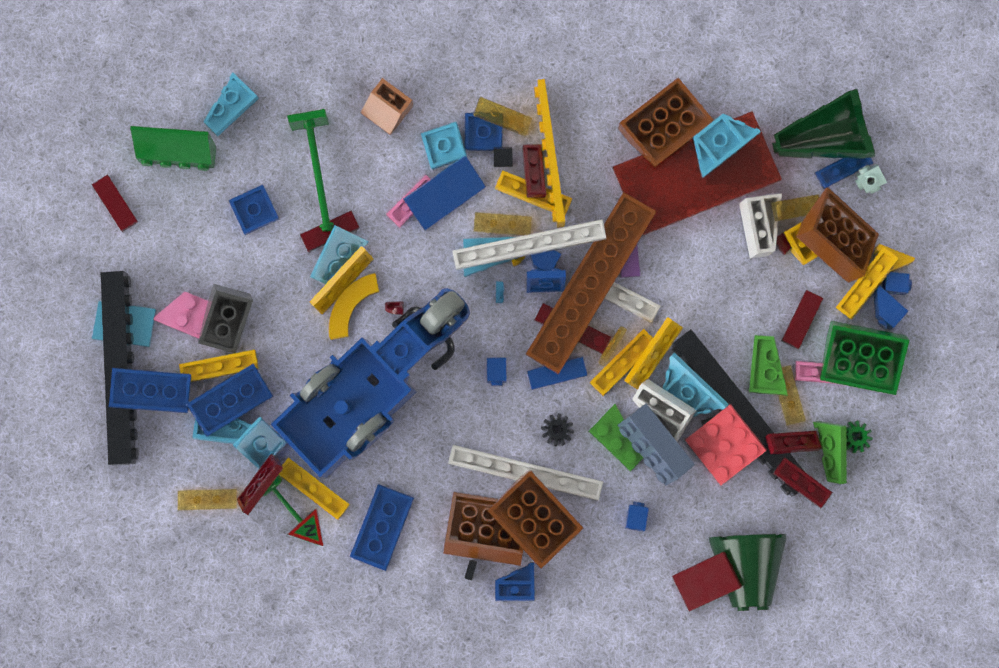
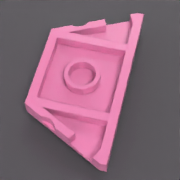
(184, 314)

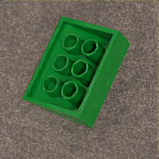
(173, 147)
(864, 357)

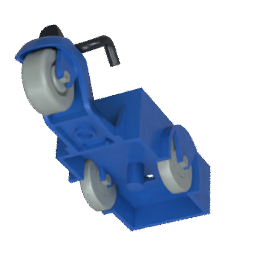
(351, 401)

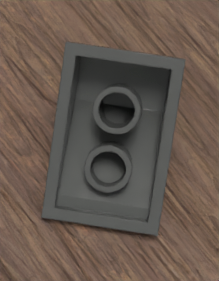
(225, 318)

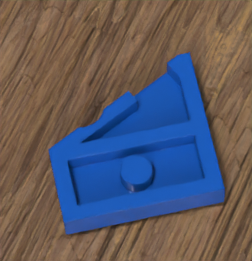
(516, 585)

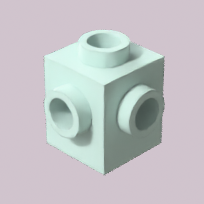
(877, 178)

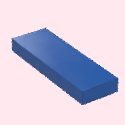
(840, 170)
(545, 377)

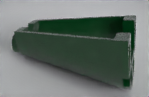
(756, 565)

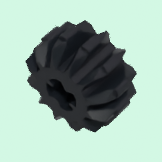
(558, 436)

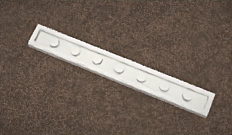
(529, 244)
(515, 469)

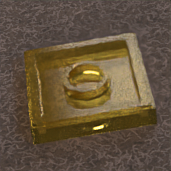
(612, 346)

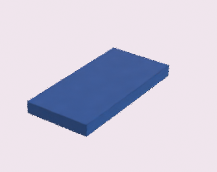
(444, 192)
(149, 390)
(229, 400)
(382, 527)

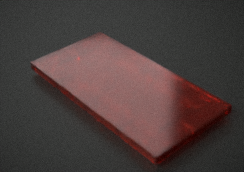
(680, 191)

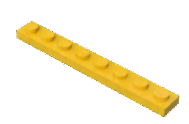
(549, 161)

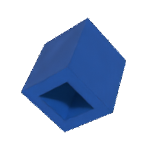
(897, 283)
(496, 371)
(636, 517)

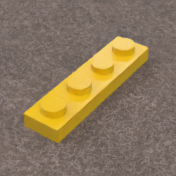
(516, 187)
(341, 280)
(866, 285)
(653, 353)
(621, 363)
(219, 366)
(313, 489)

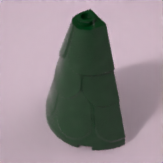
(828, 132)

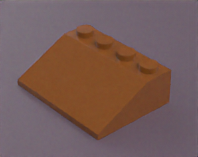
(665, 122)
(838, 236)
(535, 518)
(476, 534)

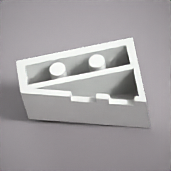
(760, 224)
(669, 409)

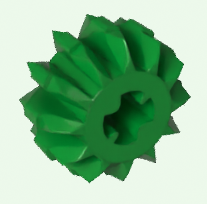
(858, 444)

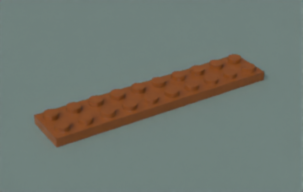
(590, 284)

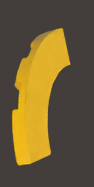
(347, 302)

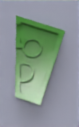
(766, 368)
(609, 435)
(834, 449)

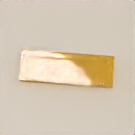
(502, 116)
(793, 207)
(502, 224)
(791, 404)
(207, 499)

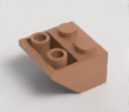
(387, 106)

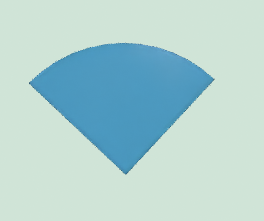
(499, 292)

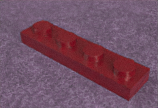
(591, 337)

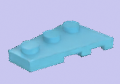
(231, 105)

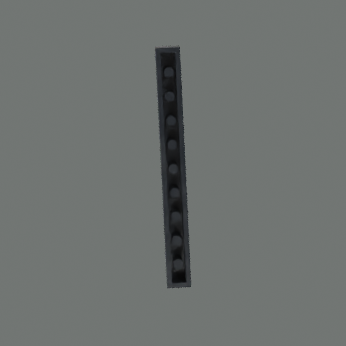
(118, 354)
(704, 364)

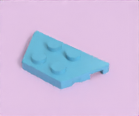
(721, 141)
(691, 388)

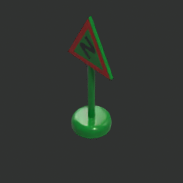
(306, 529)

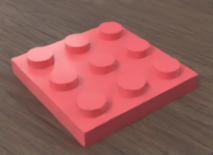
(725, 444)

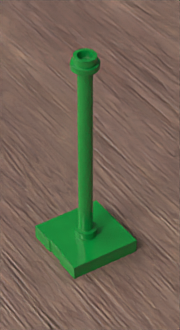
(309, 121)

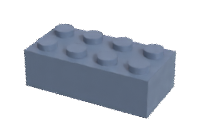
(655, 445)

